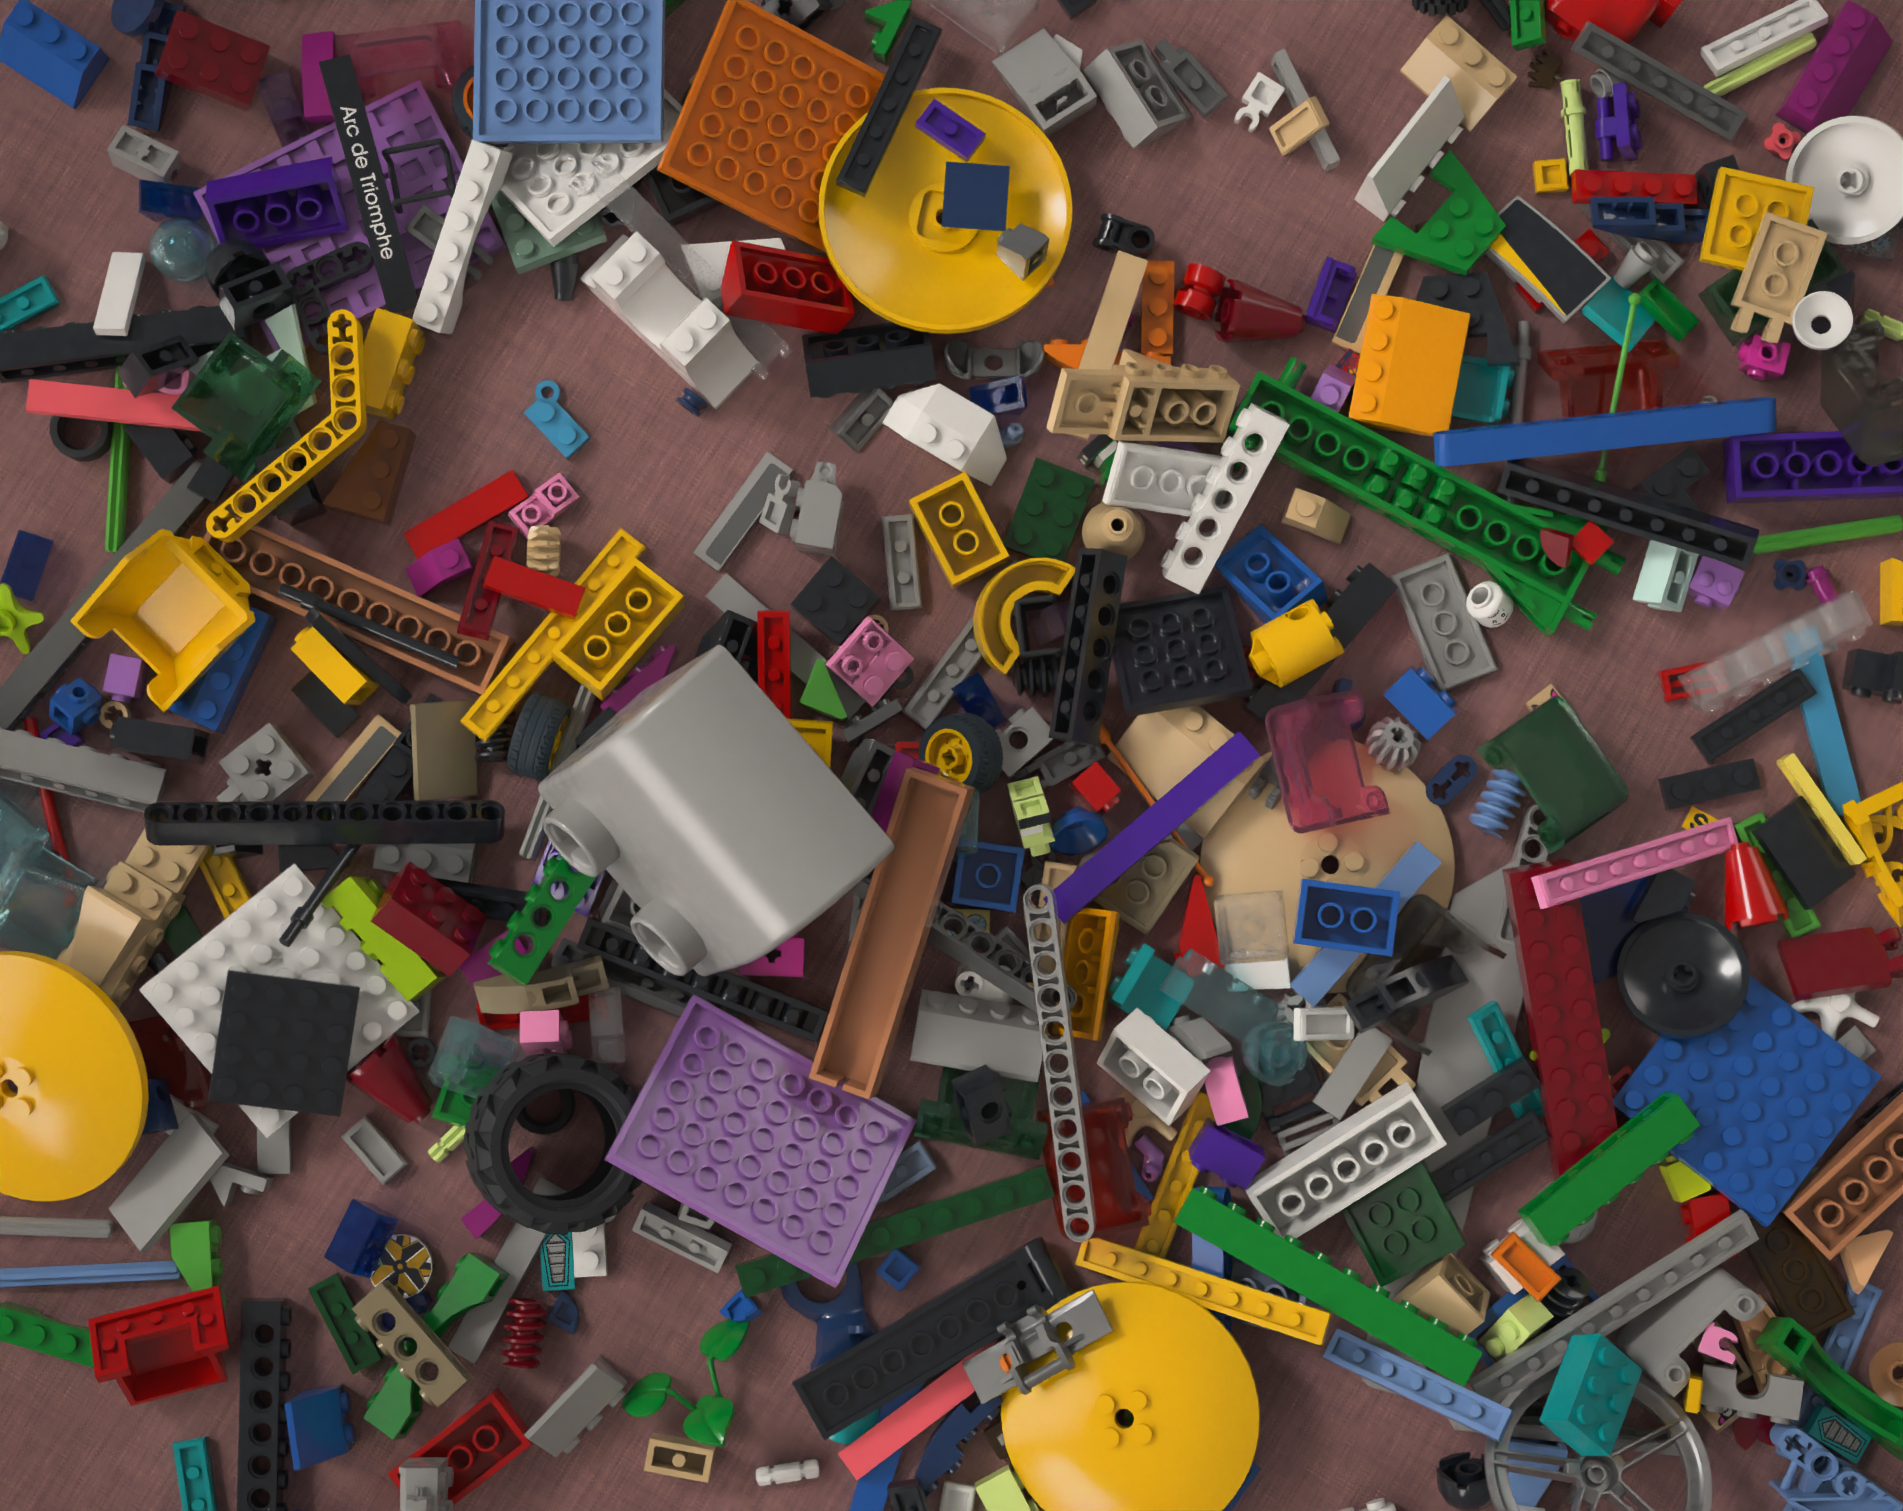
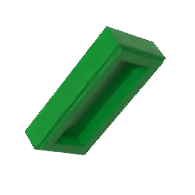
(1667, 309)

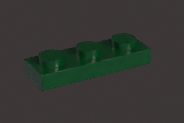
(336, 1309)

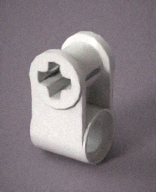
(979, 987)

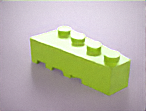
(407, 971)

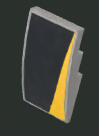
(1545, 260)

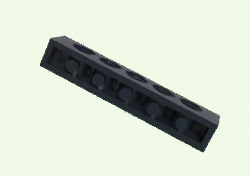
(1088, 646)

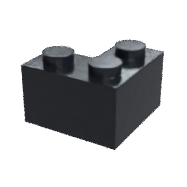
(1673, 478)
(1874, 674)

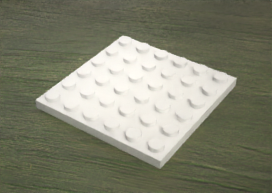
(193, 985)

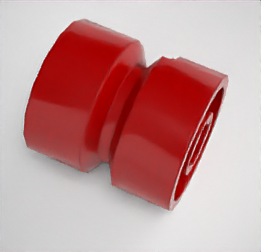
(1199, 292)

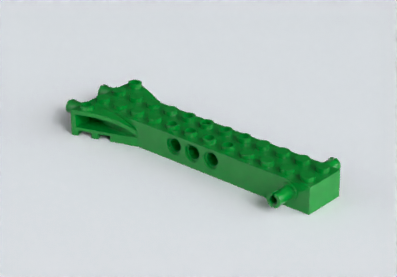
(1428, 500)

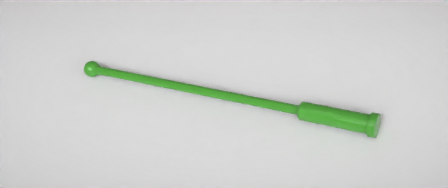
(1634, 299)

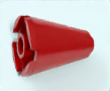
(1750, 890)

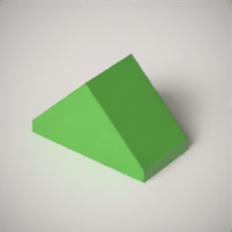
(821, 694)

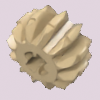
(544, 549)

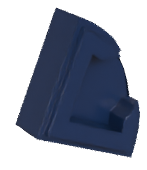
(565, 1313)

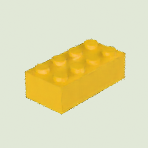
(618, 629)

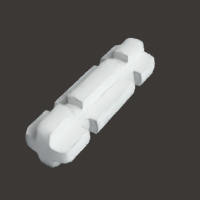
(787, 1472)

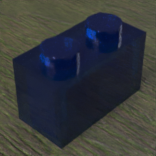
(361, 1238)

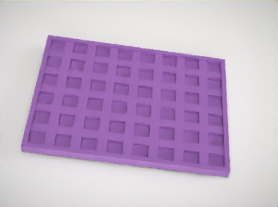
(394, 121)

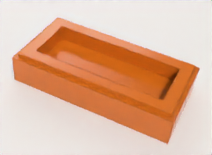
(1525, 1266)

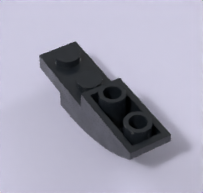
(396, 771)
(1406, 991)

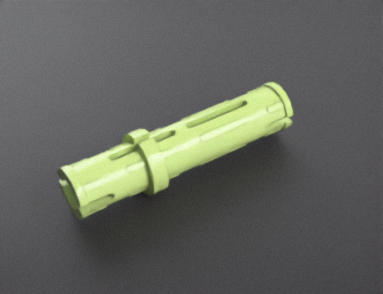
(1573, 115)

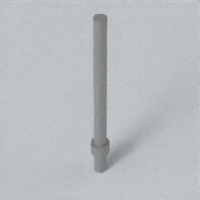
(1523, 353)

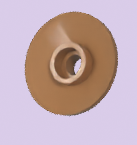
(1881, 1373)

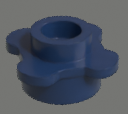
(1798, 573)

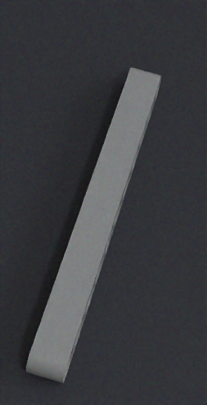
(1056, 1078)

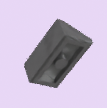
(862, 418)

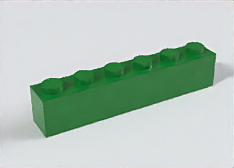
(1608, 1169)

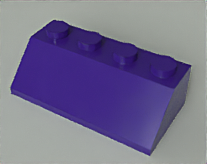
(278, 204)

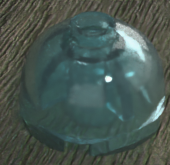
(180, 249)
(1272, 1053)

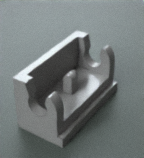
(143, 156)

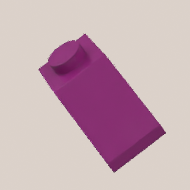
(440, 567)

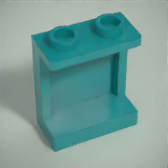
(1482, 391)

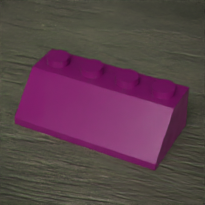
(1836, 69)

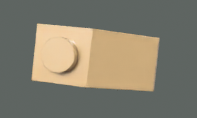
(1316, 516)

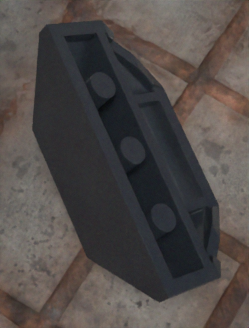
(738, 636)

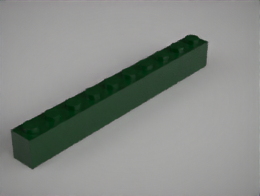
(913, 1225)

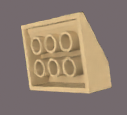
(1170, 746)

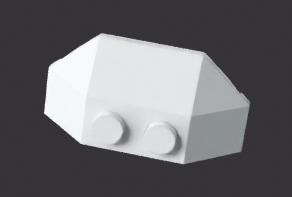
(950, 430)

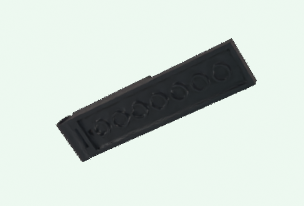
(930, 1337)

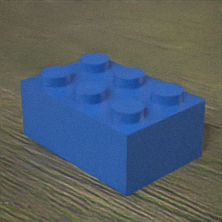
(1346, 917)

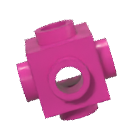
(1762, 358)

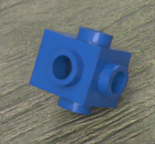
(75, 706)

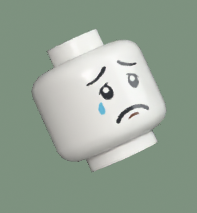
(1489, 604)

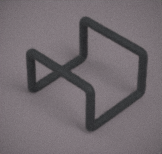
(398, 202)
(1021, 626)

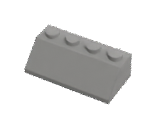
(977, 1032)

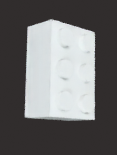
(1153, 1066)

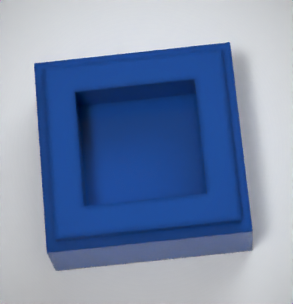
(898, 1269)

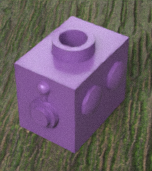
(1714, 583)

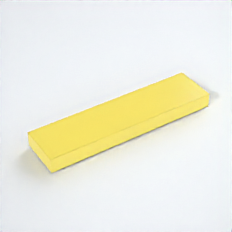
(1805, 786)

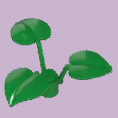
(712, 1414)

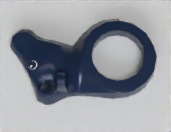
(839, 1321)

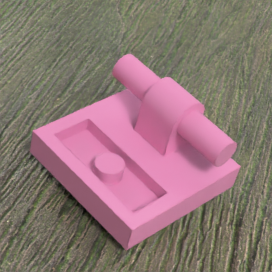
(869, 661)

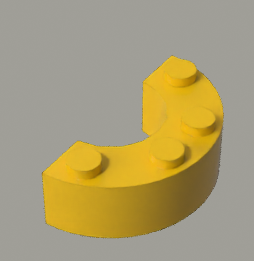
(997, 601)

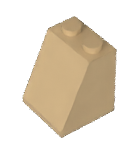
(1449, 1294)

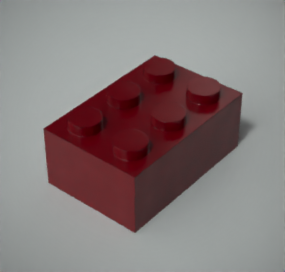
(212, 60)
(429, 918)

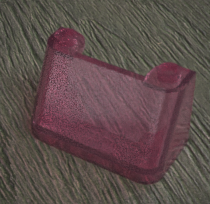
(1320, 762)

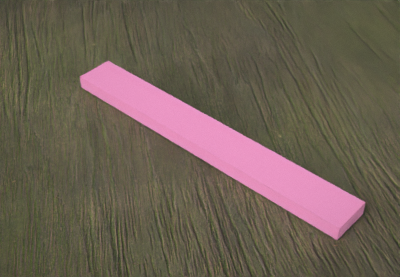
(1634, 862)

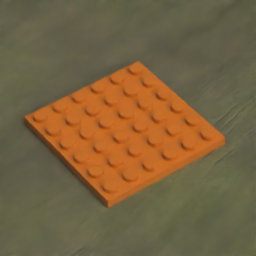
(767, 119)

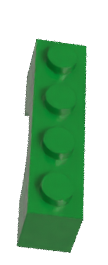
(39, 1333)

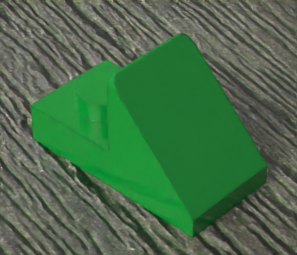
(890, 18)

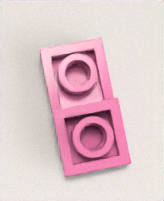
(544, 505)

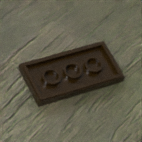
(1798, 1276)

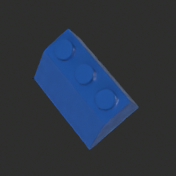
(50, 53)

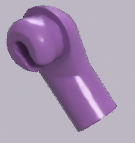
(1153, 1158)

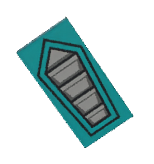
(557, 1262)
(1837, 1433)

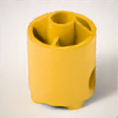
(1294, 644)

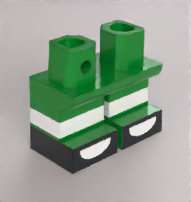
(1100, 452)

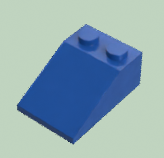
(1269, 575)
(319, 1425)

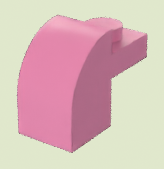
(1225, 1091)

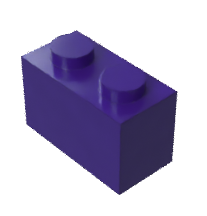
(1226, 1154)

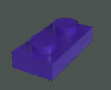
(950, 130)

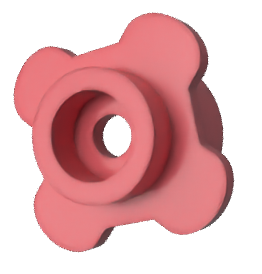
(1773, 143)

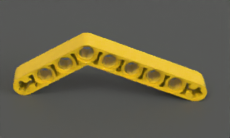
(308, 444)

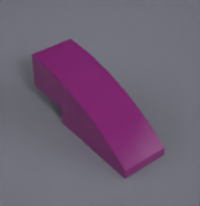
(316, 48)
(484, 1216)

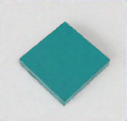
(1610, 312)

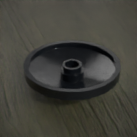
(1683, 975)

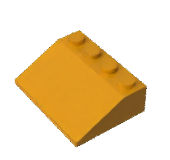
(1409, 366)

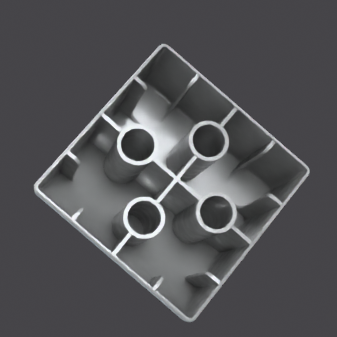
(710, 819)

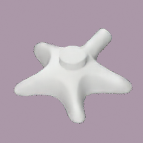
(1834, 1010)

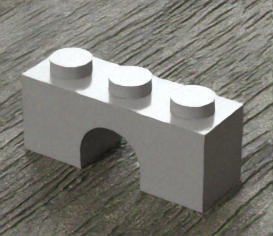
(1778, 1399)

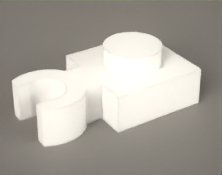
(1260, 98)

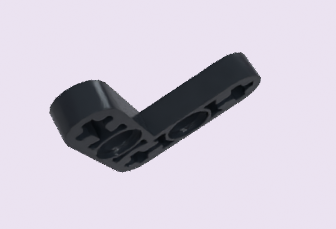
(312, 292)

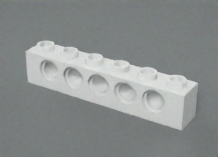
(1194, 573)

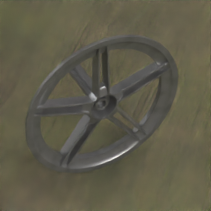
(1600, 1476)

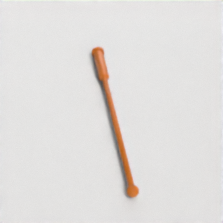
(1105, 738)

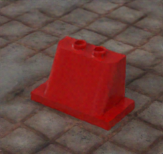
(1617, 17)
(162, 1346)

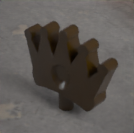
(1545, 70)

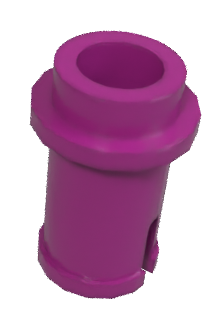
(1821, 583)

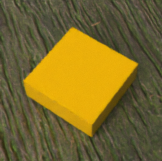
(1550, 176)

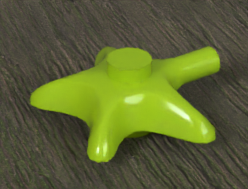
(16, 618)

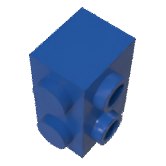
(1421, 701)

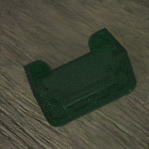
(1559, 769)

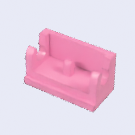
(1713, 1340)

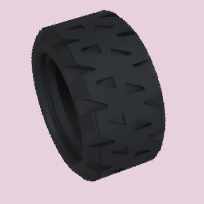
(488, 1140)

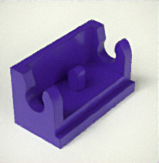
(1330, 294)

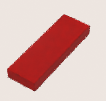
(534, 587)

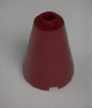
(1255, 315)
(392, 1081)

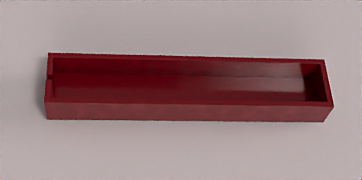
(1561, 1018)

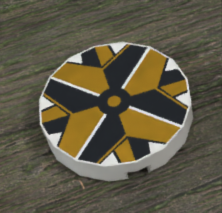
(405, 1264)

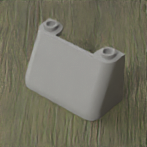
(1668, 1327)

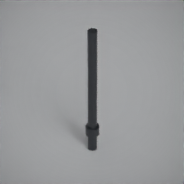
(312, 600)
(304, 915)

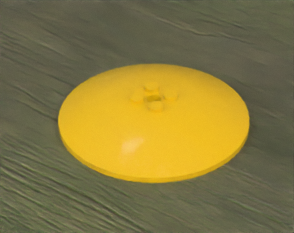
(1188, 1402)

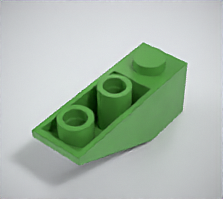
(196, 1253)

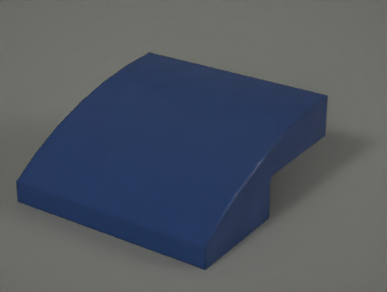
(975, 196)

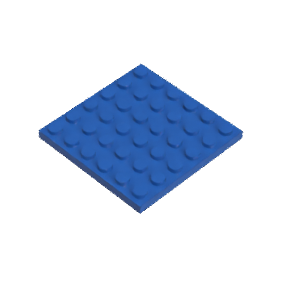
(1765, 1099)

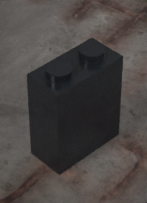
(159, 740)

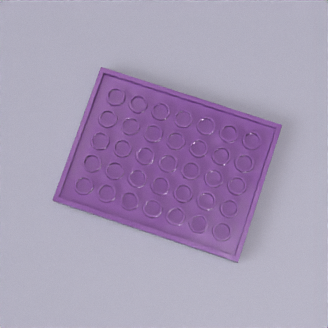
(759, 1143)

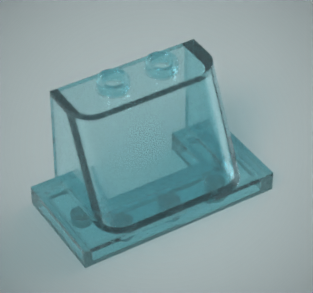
(40, 898)

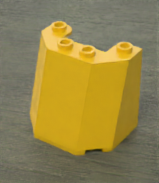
(173, 607)

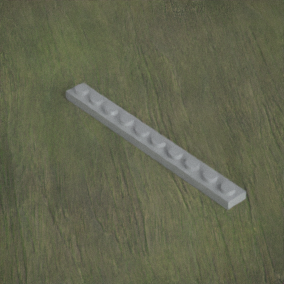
(1617, 1306)

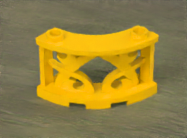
(1863, 829)

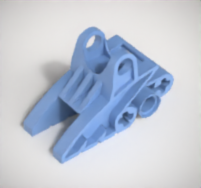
(1824, 1478)

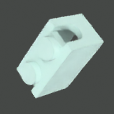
(1665, 577)

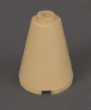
(1099, 534)

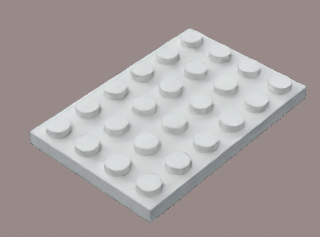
(541, 176)

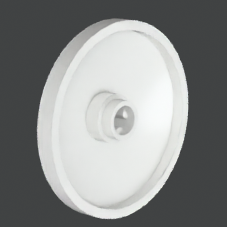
(1855, 177)

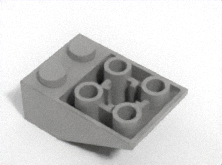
(1045, 82)

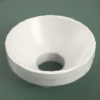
(1822, 305)

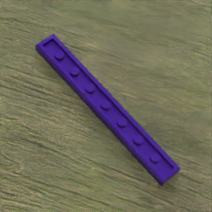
(1153, 826)

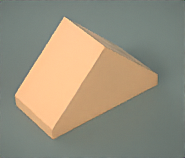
(1862, 1257)

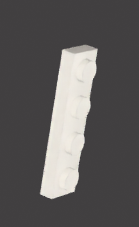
(1763, 36)

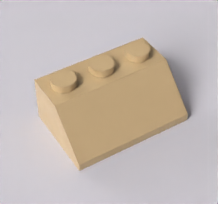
(1474, 72)

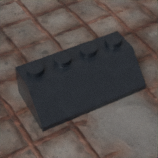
(867, 359)

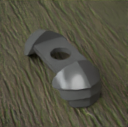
(969, 362)

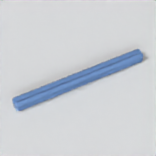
(89, 1274)

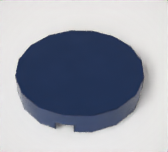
(133, 16)

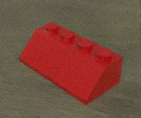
(784, 289)

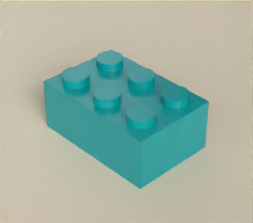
(1591, 1395)

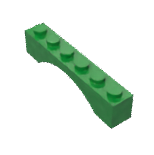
(1805, 1358)
(399, 1401)

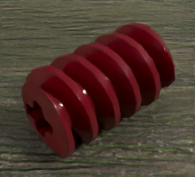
(524, 1333)

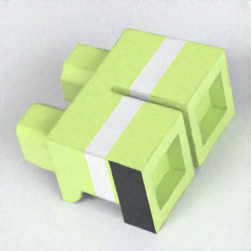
(1031, 815)

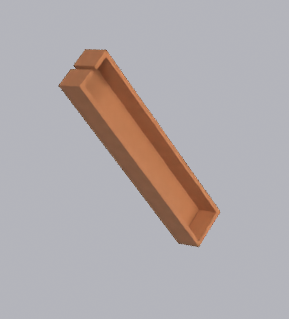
(891, 933)

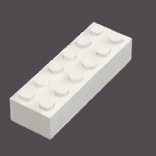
(1345, 1163)

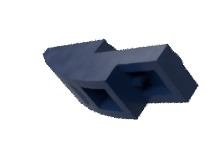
(942, 1451)

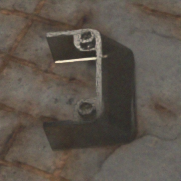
(1420, 936)

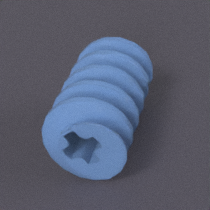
(1497, 802)

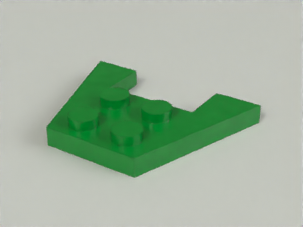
(1456, 232)

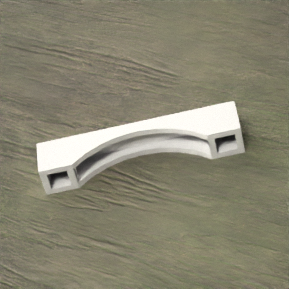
(444, 284)

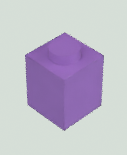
(1334, 388)
(125, 678)

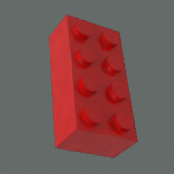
(476, 1444)

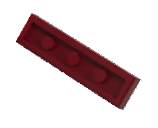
(482, 603)

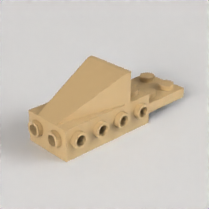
(1145, 401)
(130, 915)

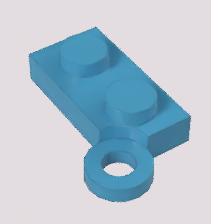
(555, 421)

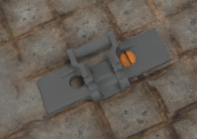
(1032, 1337)

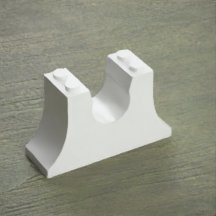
(670, 318)

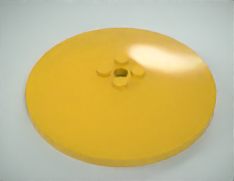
(934, 275)
(75, 1077)

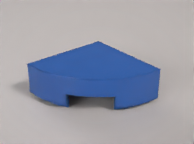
(741, 1309)

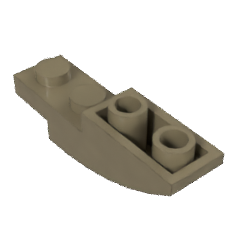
(545, 989)

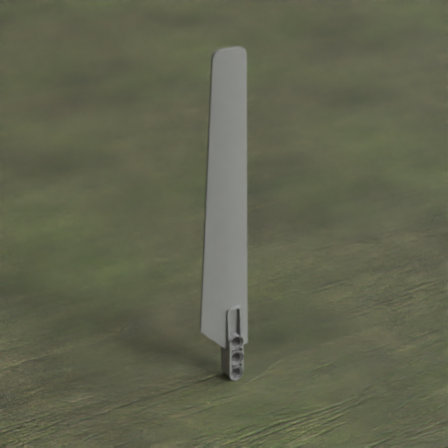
(1456, 1054)

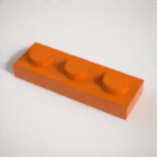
(1157, 308)

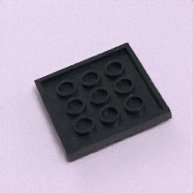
(1179, 652)
(283, 1043)

